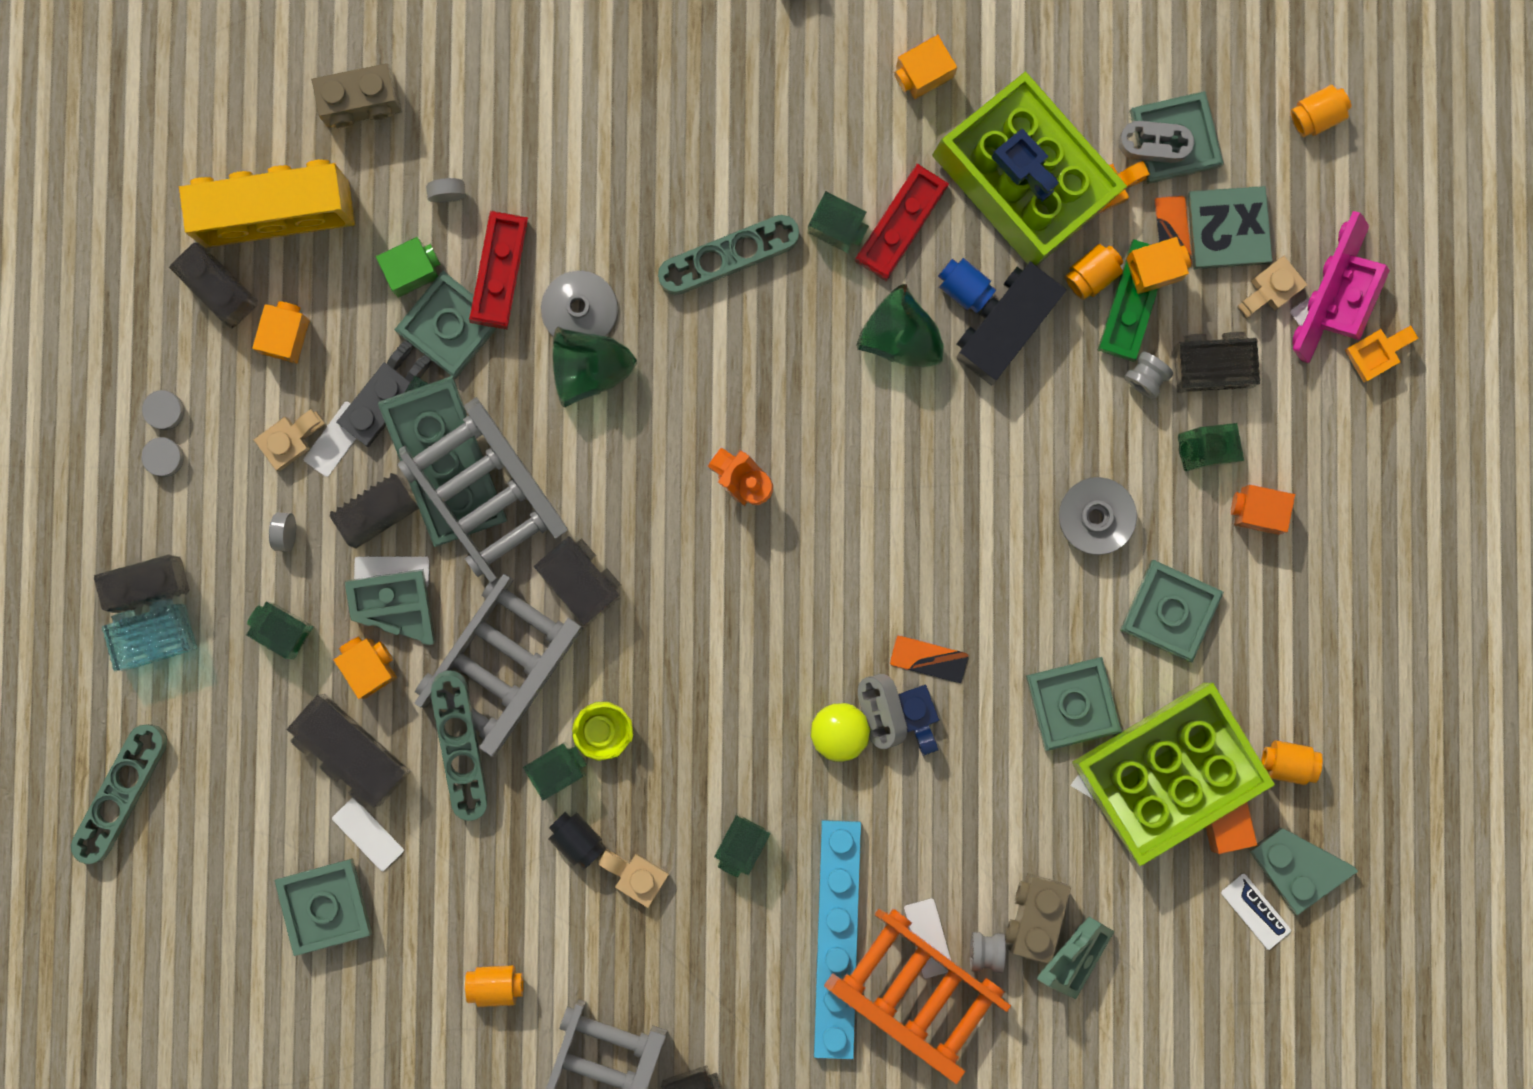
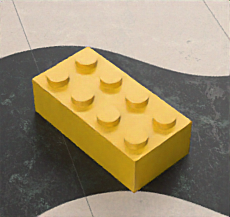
(266, 204)

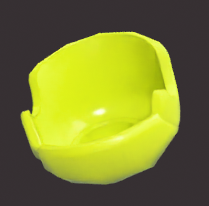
(602, 731)
(840, 732)

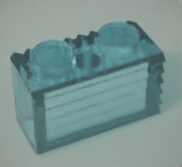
(148, 636)

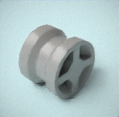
(1148, 375)
(987, 952)

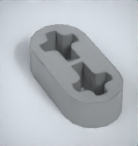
(1156, 132)
(882, 711)

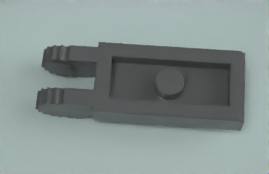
(363, 415)

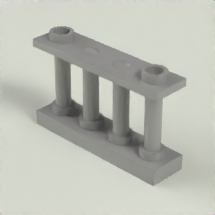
(498, 456)
(537, 667)
(645, 1047)

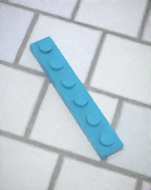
(836, 935)

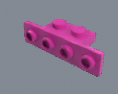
(1345, 293)

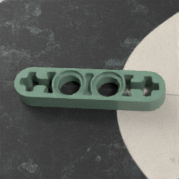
(730, 259)
(462, 745)
(115, 791)

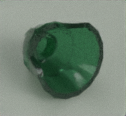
(902, 332)
(587, 364)

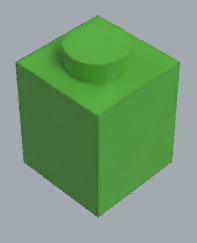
(409, 266)

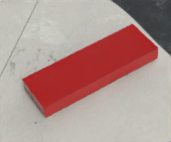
(901, 222)
(498, 270)

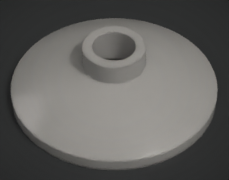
(599, 301)
(1117, 513)

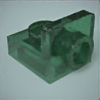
(1210, 446)

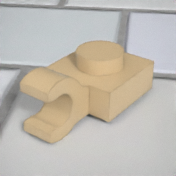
(1274, 286)
(285, 441)
(637, 879)

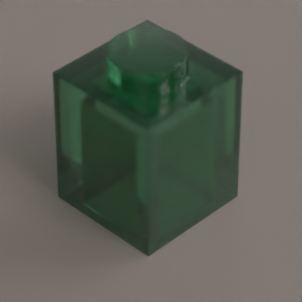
(838, 223)
(278, 629)
(556, 770)
(741, 846)

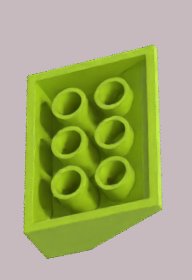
(1026, 222)
(1173, 773)

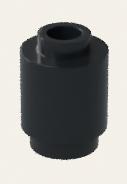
(576, 840)

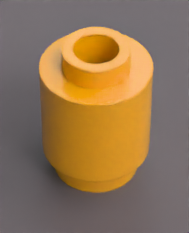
(1321, 111)
(1094, 271)
(1292, 762)
(493, 986)

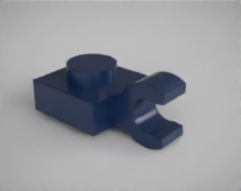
(1023, 159)
(919, 714)

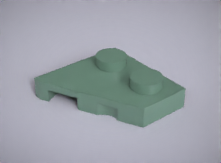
(393, 603)
(1299, 868)
(1077, 958)

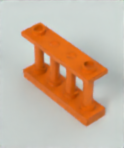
(883, 1011)

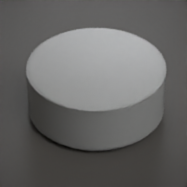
(445, 190)
(163, 410)
(162, 457)
(282, 532)

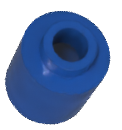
(966, 285)

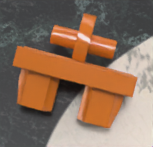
(742, 477)

